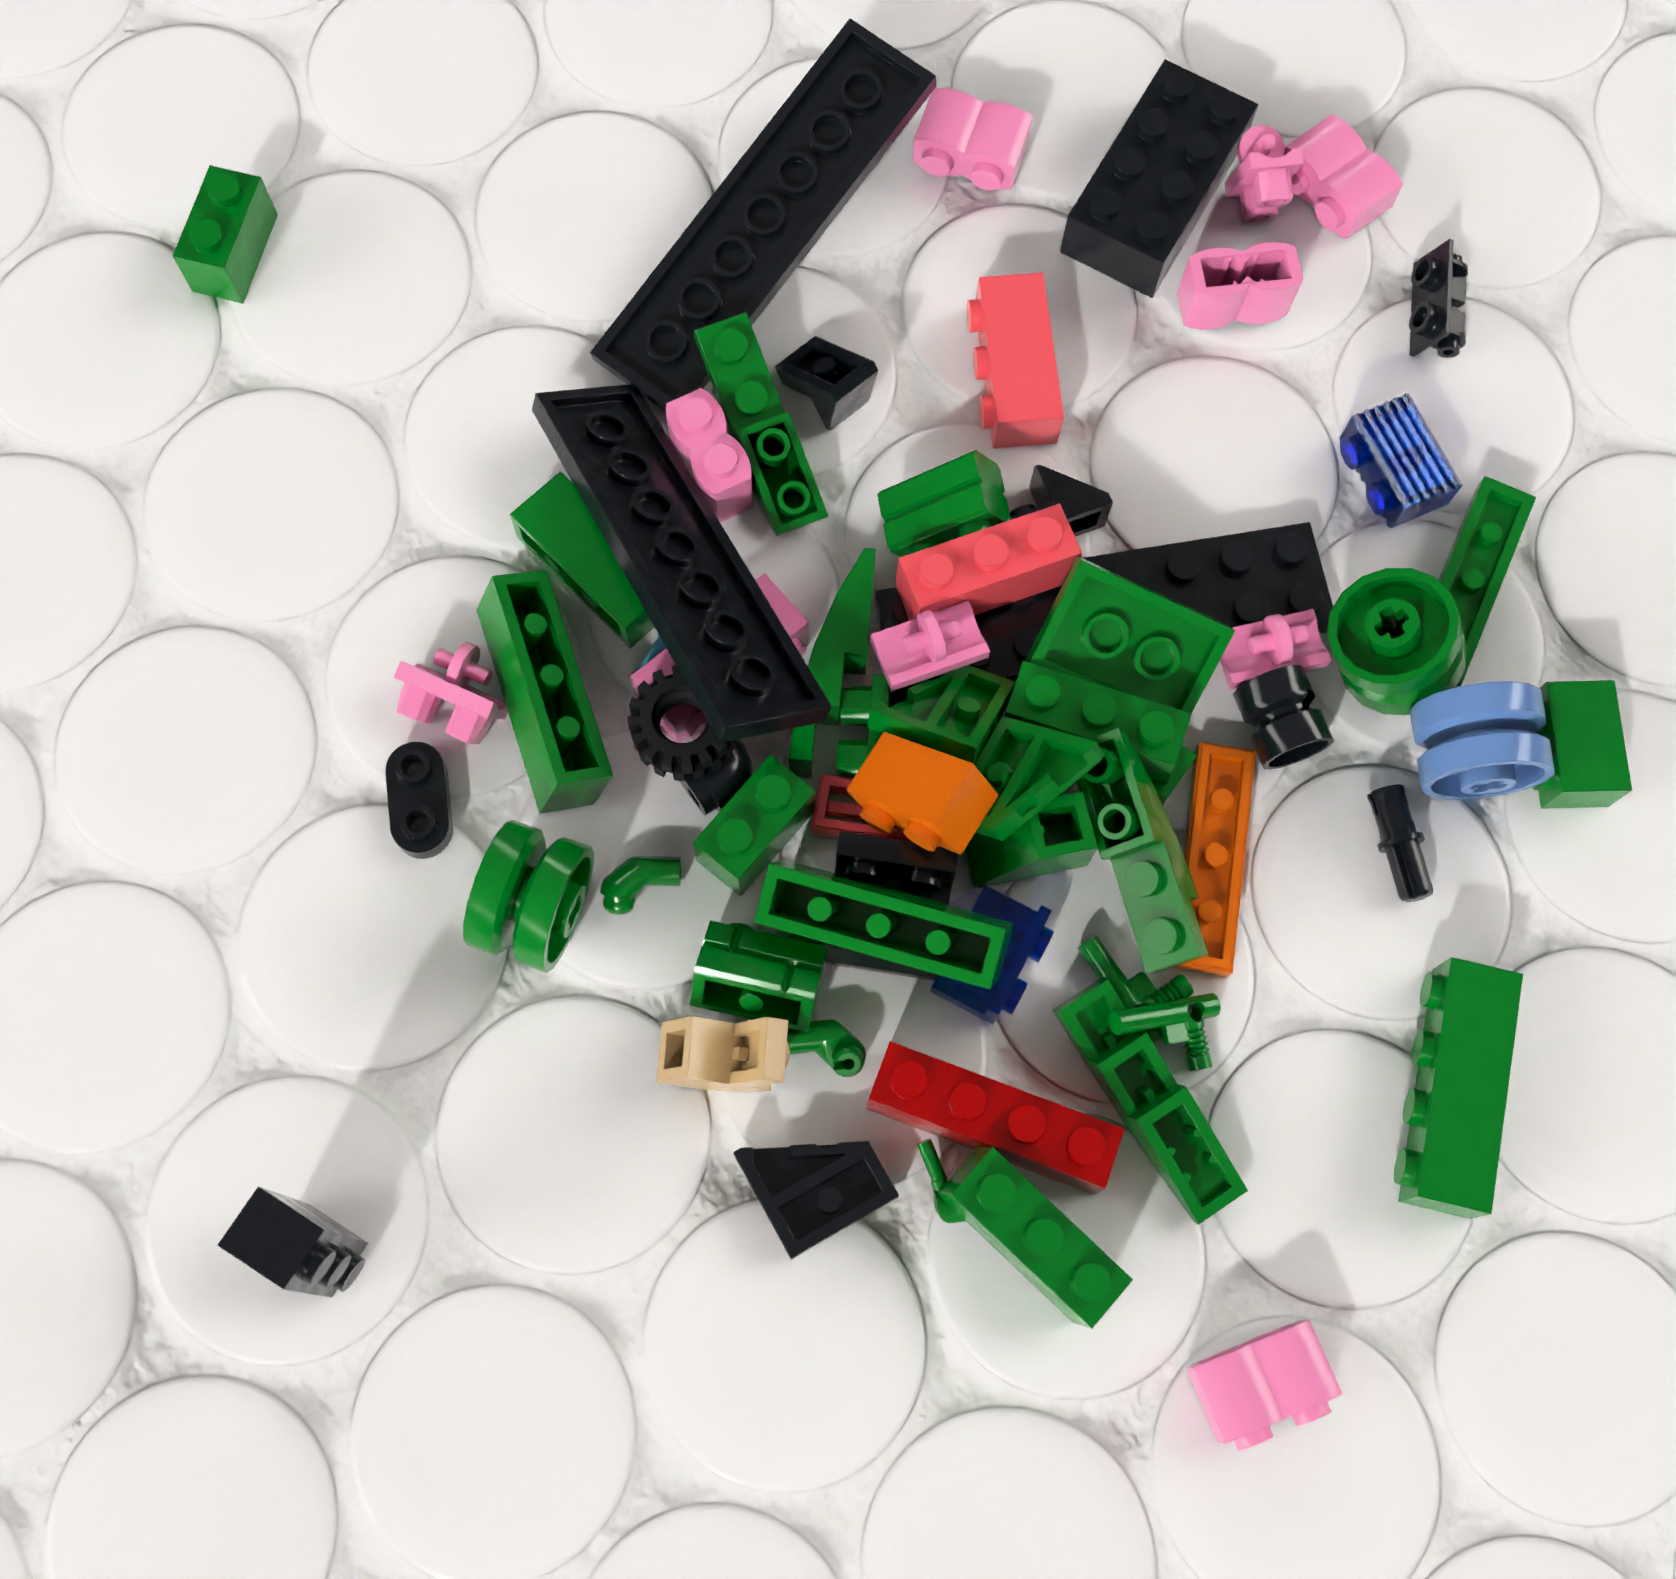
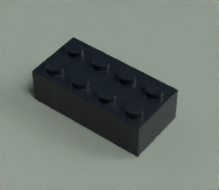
(1157, 178)

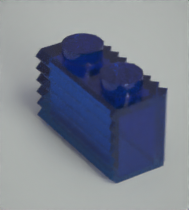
(1398, 461)

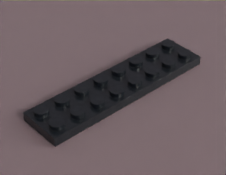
(766, 211)
(681, 563)
(1225, 577)

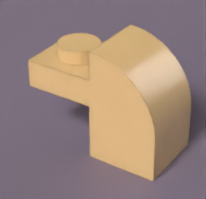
(723, 1054)

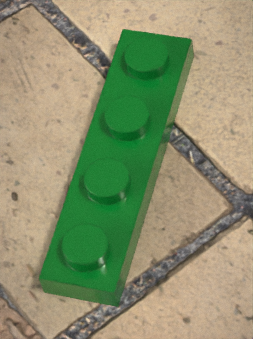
(1484, 554)

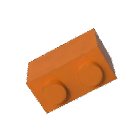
(922, 794)

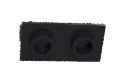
(1436, 286)

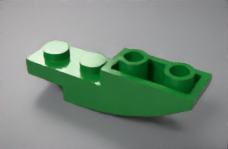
(758, 422)
(1144, 854)

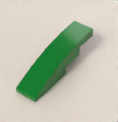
(837, 650)
(1151, 1103)

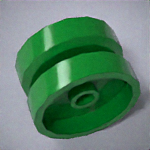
(1397, 639)
(528, 895)

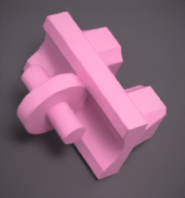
(1263, 174)
(929, 645)
(1272, 645)
(426, 687)

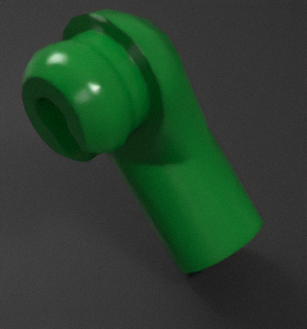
(635, 874)
(832, 1043)

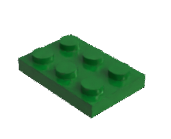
(1129, 638)

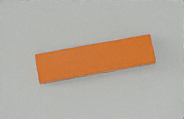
(1217, 848)

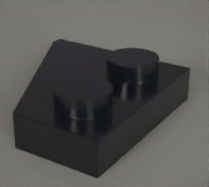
(815, 1189)

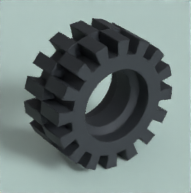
(655, 747)

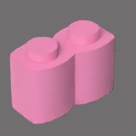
(972, 139)
(1342, 177)
(1239, 285)
(710, 454)
(1264, 1383)

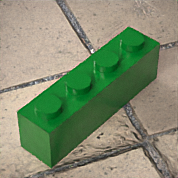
(543, 691)
(884, 923)
(1459, 1088)

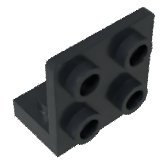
(898, 867)

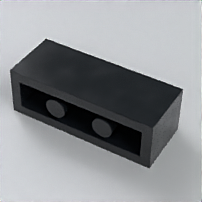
(294, 1245)

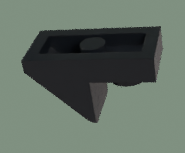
(831, 377)
(1081, 503)

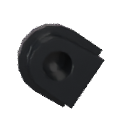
(720, 786)

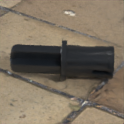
(1401, 842)

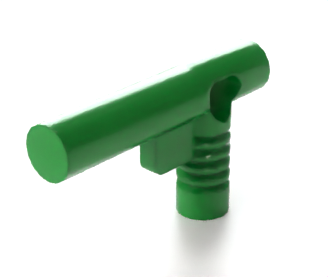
(1138, 989)
(1174, 1023)

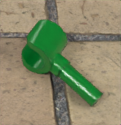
(938, 1180)

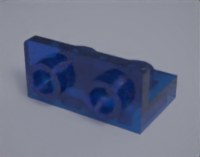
(1027, 940)

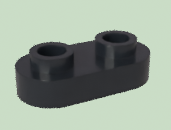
(417, 797)

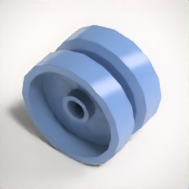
(1482, 740)

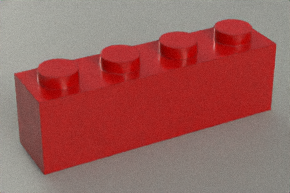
(996, 1115)

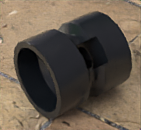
(1284, 721)

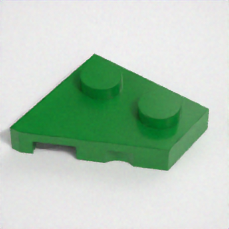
(948, 713)
(1029, 770)

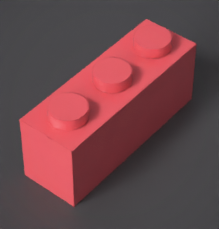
(1015, 360)
(990, 565)

